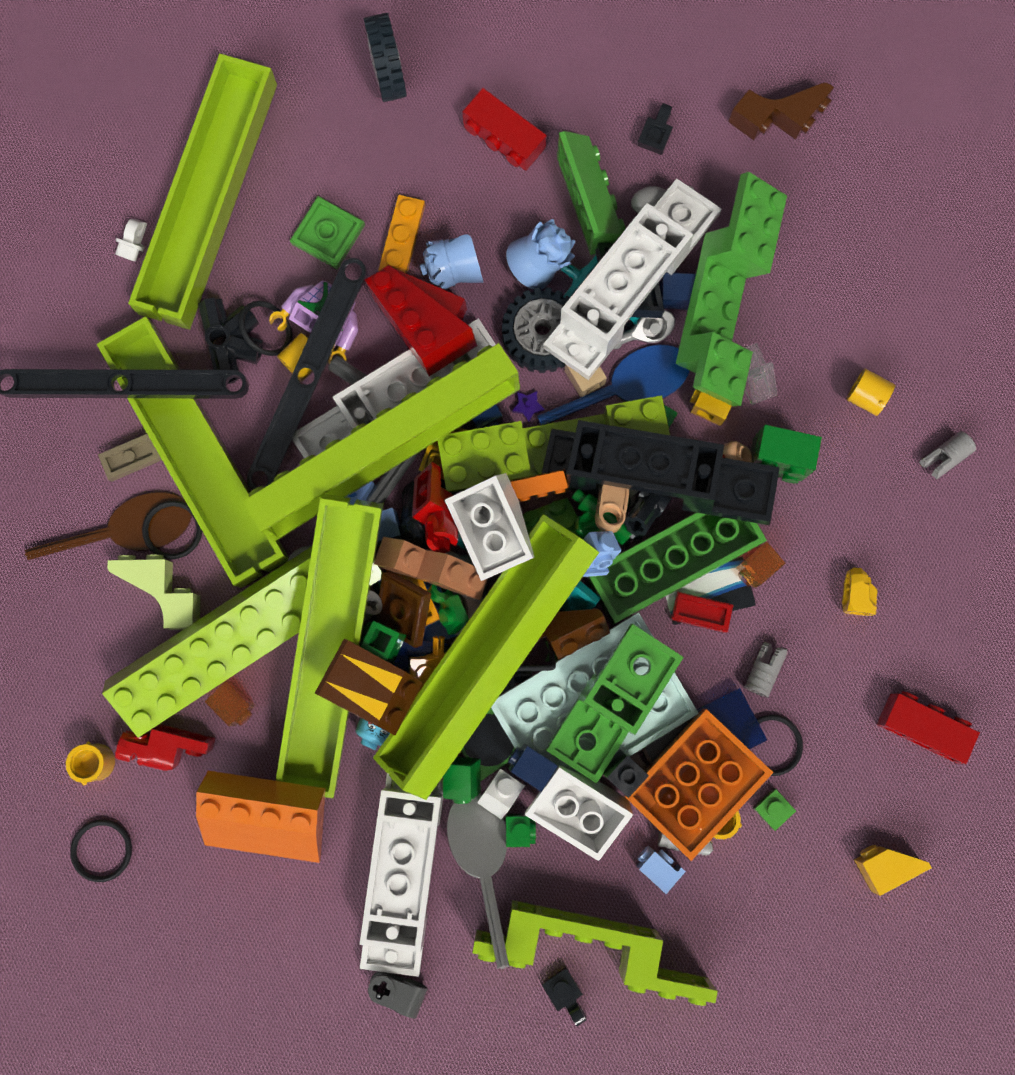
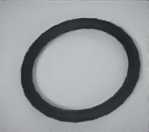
(245, 335)
(152, 548)
(789, 767)
(73, 850)

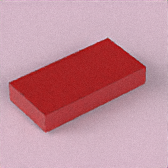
(702, 612)

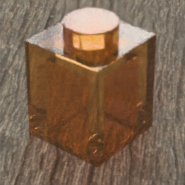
(759, 566)
(231, 704)

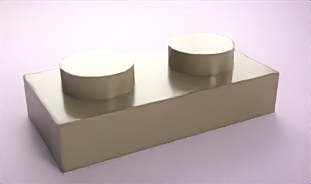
(129, 457)

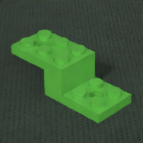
(614, 703)

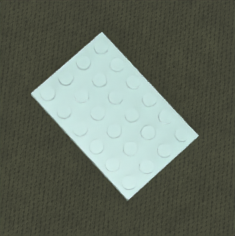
(539, 704)

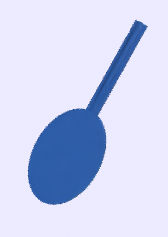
(638, 376)

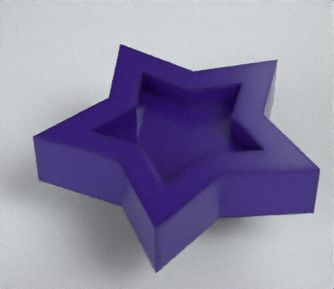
(527, 405)

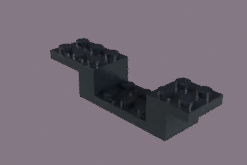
(663, 467)

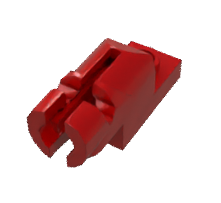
(432, 510)
(163, 746)

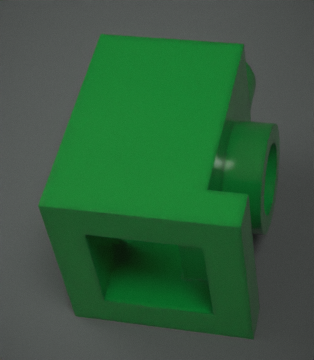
(520, 830)

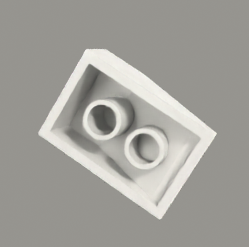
(491, 526)
(580, 811)

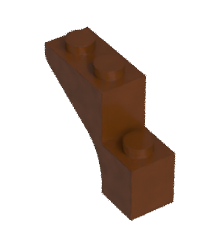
(791, 114)
(575, 630)

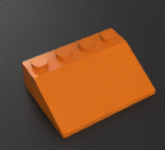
(699, 783)
(261, 816)

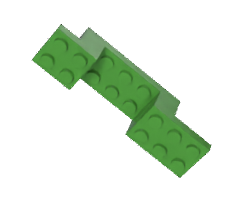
(724, 264)

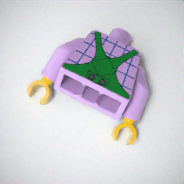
(304, 308)

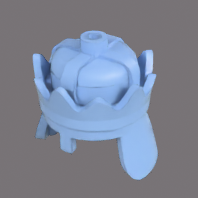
(540, 255)
(451, 262)

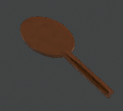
(126, 526)

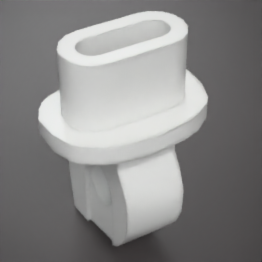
(131, 242)

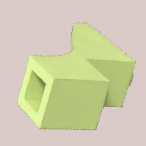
(156, 578)

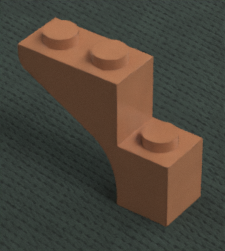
(430, 567)

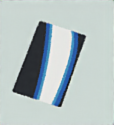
(720, 586)

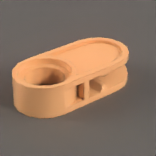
(611, 500)

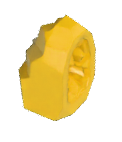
(859, 593)

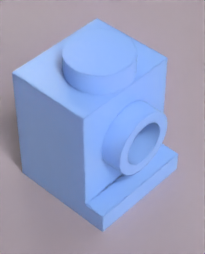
(608, 549)
(659, 869)

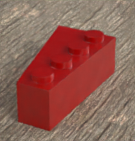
(424, 324)

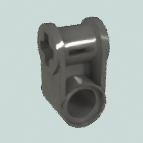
(401, 995)

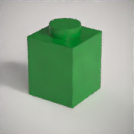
(383, 641)
(462, 780)

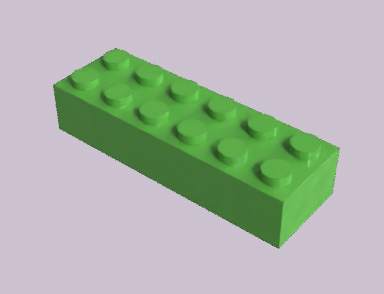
(671, 562)

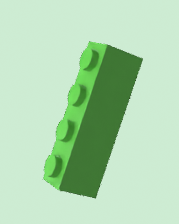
(588, 190)

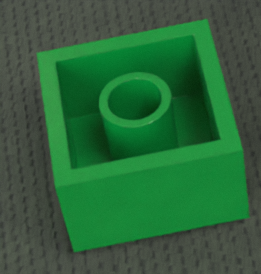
(788, 449)

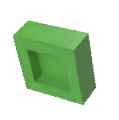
(774, 809)

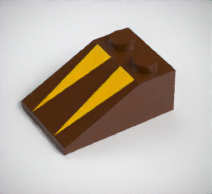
(369, 687)

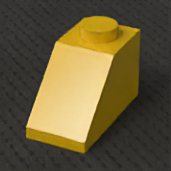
(888, 869)

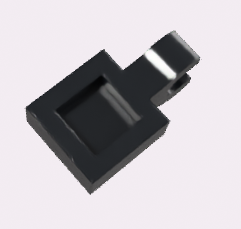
(656, 132)
(563, 993)

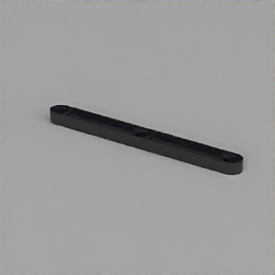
(314, 356)
(141, 383)

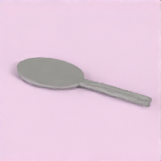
(480, 848)

